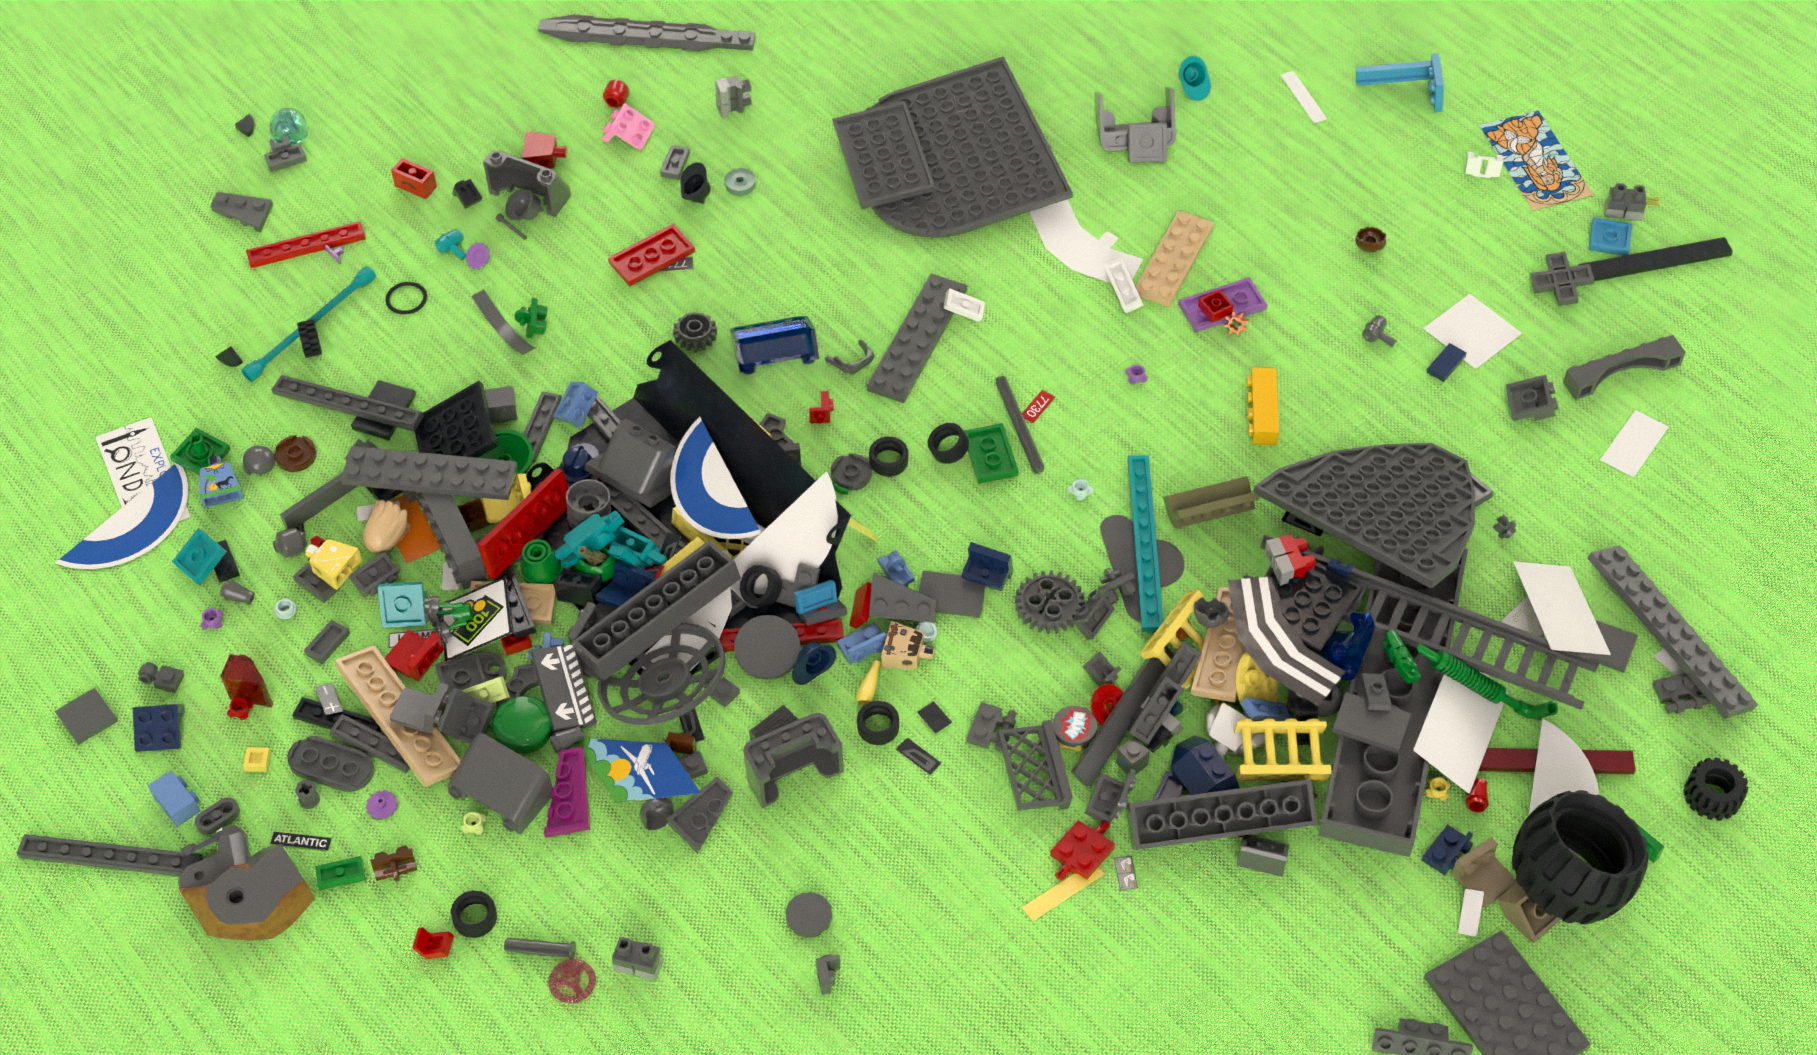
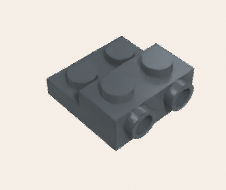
(1532, 398)

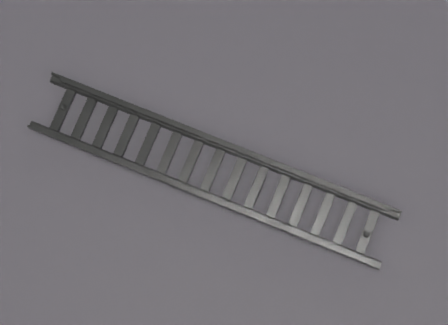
(1468, 620)

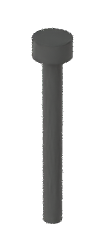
(500, 218)

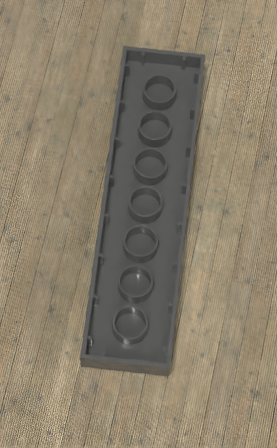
(1374, 791)

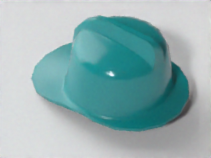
(1194, 78)

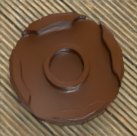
(295, 453)

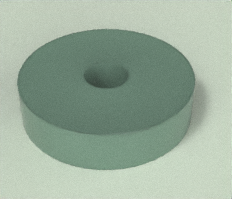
(740, 182)

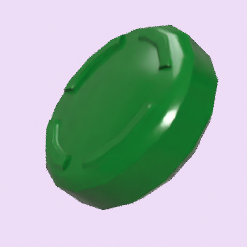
(522, 724)

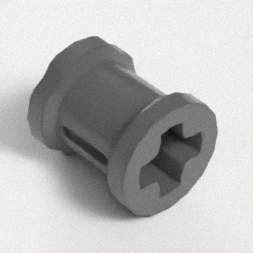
(307, 794)

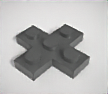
(1561, 278)

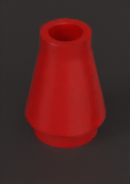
(1477, 800)

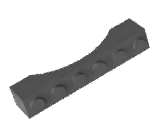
(1659, 354)

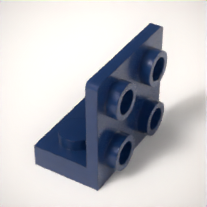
(625, 584)
(157, 727)

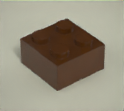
(474, 515)

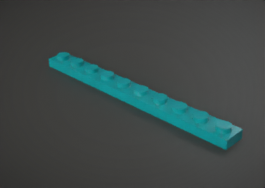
(1145, 543)

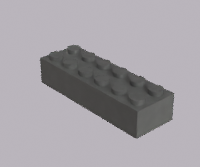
(453, 537)

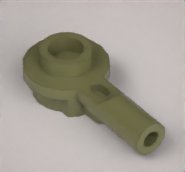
(594, 558)

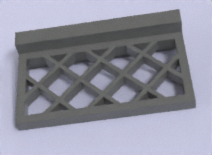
(1054, 766)

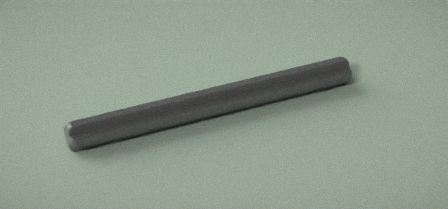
(1019, 424)

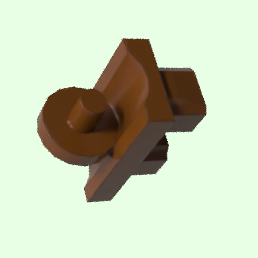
(393, 864)

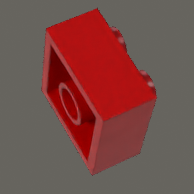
(1215, 306)
(514, 645)

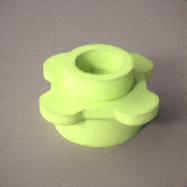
(473, 817)

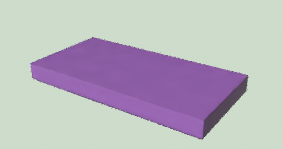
(1241, 294)

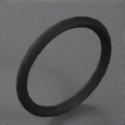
(406, 311)

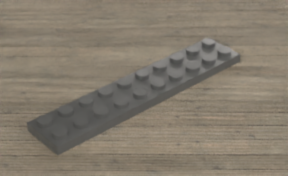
(1673, 632)

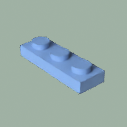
(1262, 709)

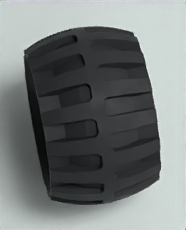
(1561, 880)

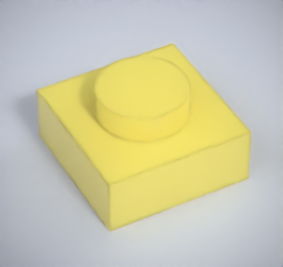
(256, 759)

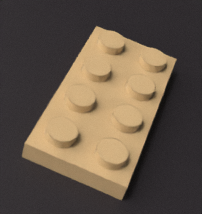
(538, 598)

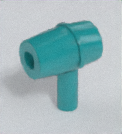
(449, 242)

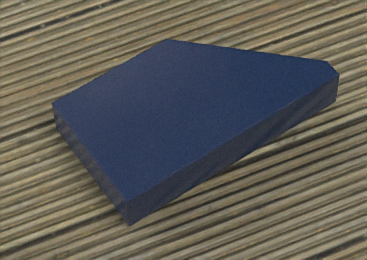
(1336, 566)

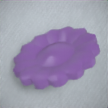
(477, 255)
(381, 804)

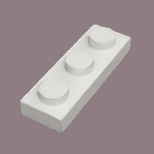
(1123, 285)

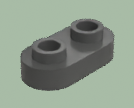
(216, 815)

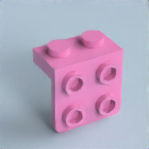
(628, 126)

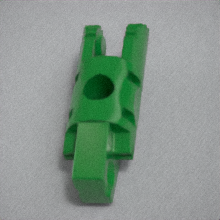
(1400, 657)

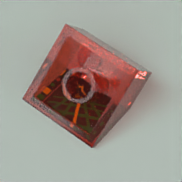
(244, 681)

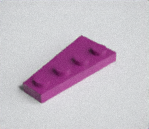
(570, 795)

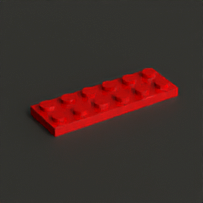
(524, 524)

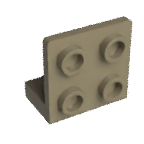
(1483, 872)

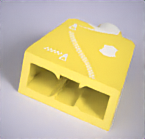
(333, 561)

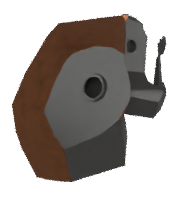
(242, 893)

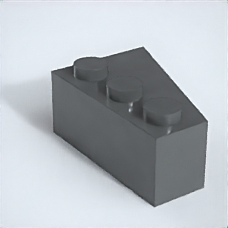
(897, 601)

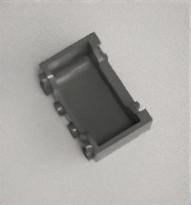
(789, 750)

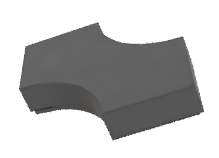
(775, 426)
(521, 681)

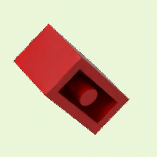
(414, 178)

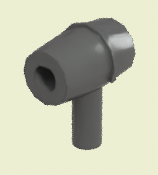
(1374, 330)

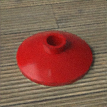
(1104, 695)

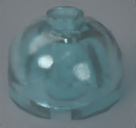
(290, 123)

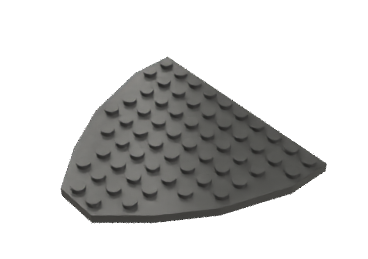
(1388, 500)

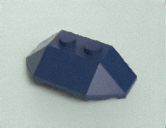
(1201, 767)

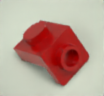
(822, 414)
(432, 944)

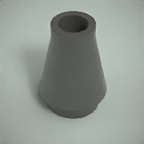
(236, 592)
(566, 738)

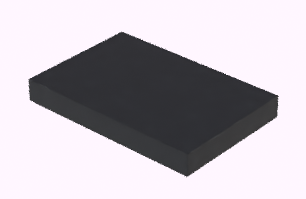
(387, 393)

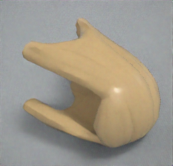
(385, 527)

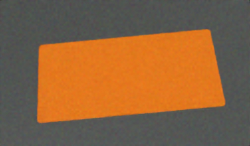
(420, 538)

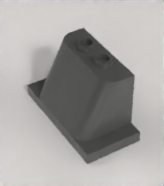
(635, 463)

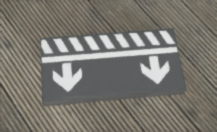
(563, 687)

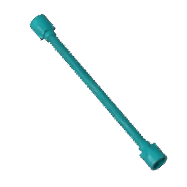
(255, 368)

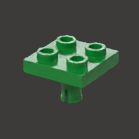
(197, 449)

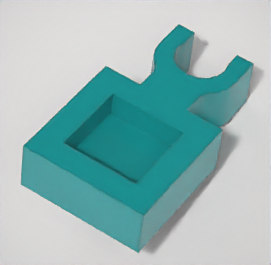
(625, 554)

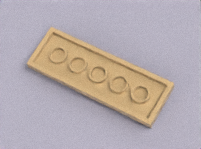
(1174, 258)
(1219, 658)

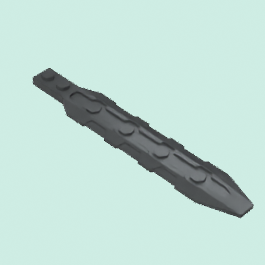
(644, 33)

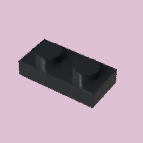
(226, 567)

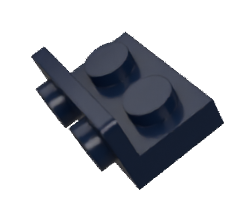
(1447, 849)

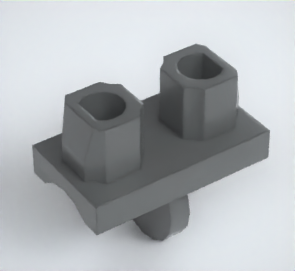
(1124, 583)

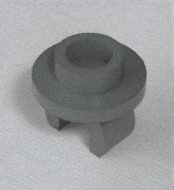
(1504, 527)

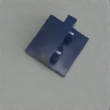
(987, 566)

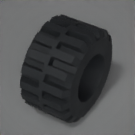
(1719, 774)

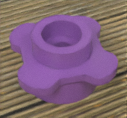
(1136, 374)
(210, 614)

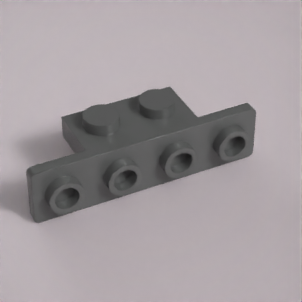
(1418, 1039)

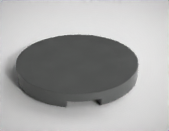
(767, 647)

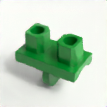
(530, 317)

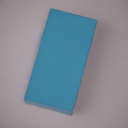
(815, 597)

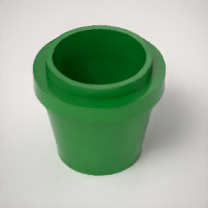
(540, 563)

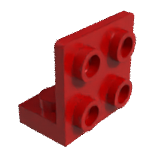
(415, 654)

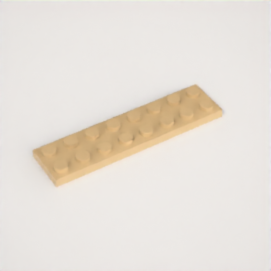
(378, 690)

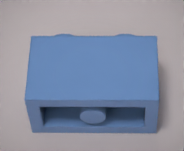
(174, 798)

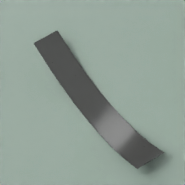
(500, 324)

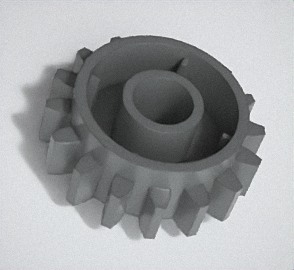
(695, 331)

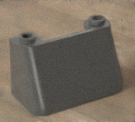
(508, 172)
(501, 782)

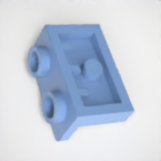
(575, 403)
(862, 643)

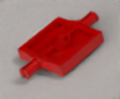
(1082, 850)

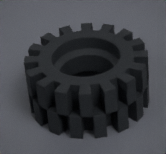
(309, 338)

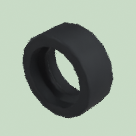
(884, 444)
(955, 453)
(773, 589)
(880, 737)
(470, 898)

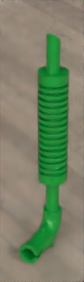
(1484, 685)

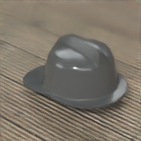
(523, 205)

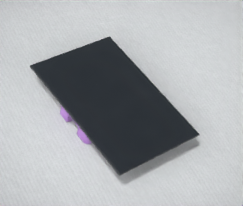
(934, 717)

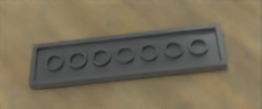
(914, 340)
(429, 473)

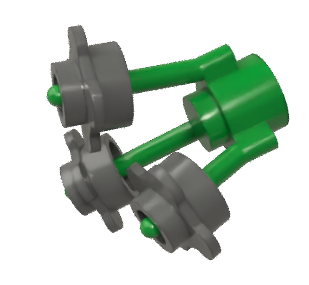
(434, 614)

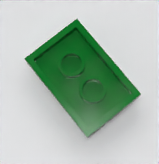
(991, 453)

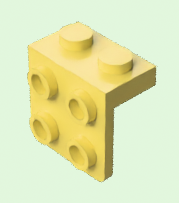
(498, 509)

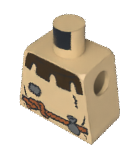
(905, 647)

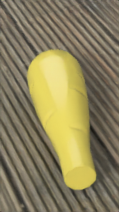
(868, 686)

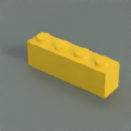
(1264, 406)

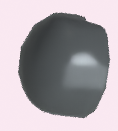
(258, 460)
(1210, 613)
(655, 812)

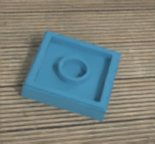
(1610, 236)

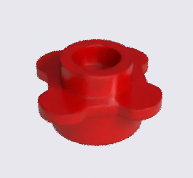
(238, 703)

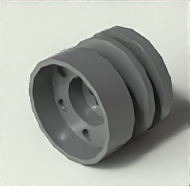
(586, 499)

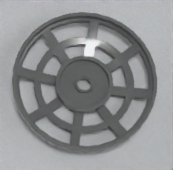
(677, 676)

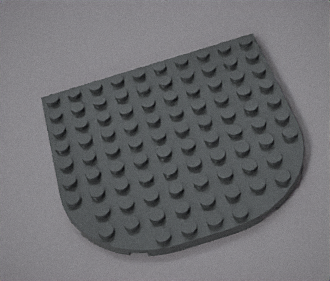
(982, 161)

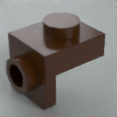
(681, 742)

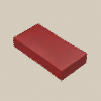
(861, 606)

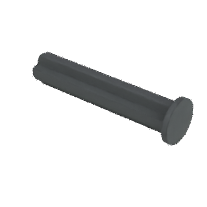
(540, 947)

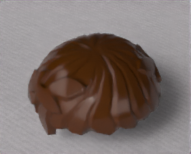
(1370, 239)

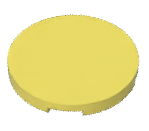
(1253, 682)

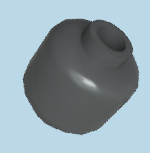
(290, 542)

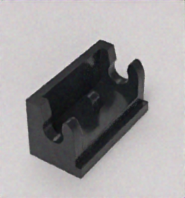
(577, 587)
(1303, 713)

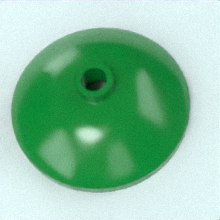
(512, 447)

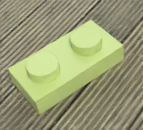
(489, 691)

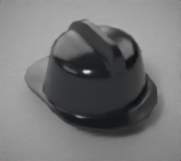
(695, 183)

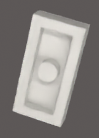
(964, 305)

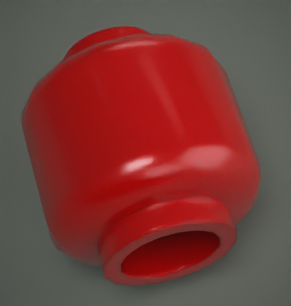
(615, 93)

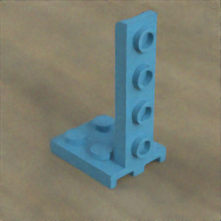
(1407, 72)

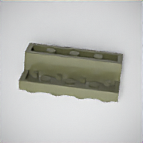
(1210, 502)

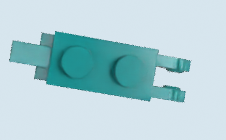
(592, 533)
(641, 546)

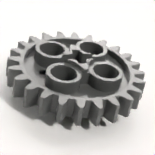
(1033, 593)

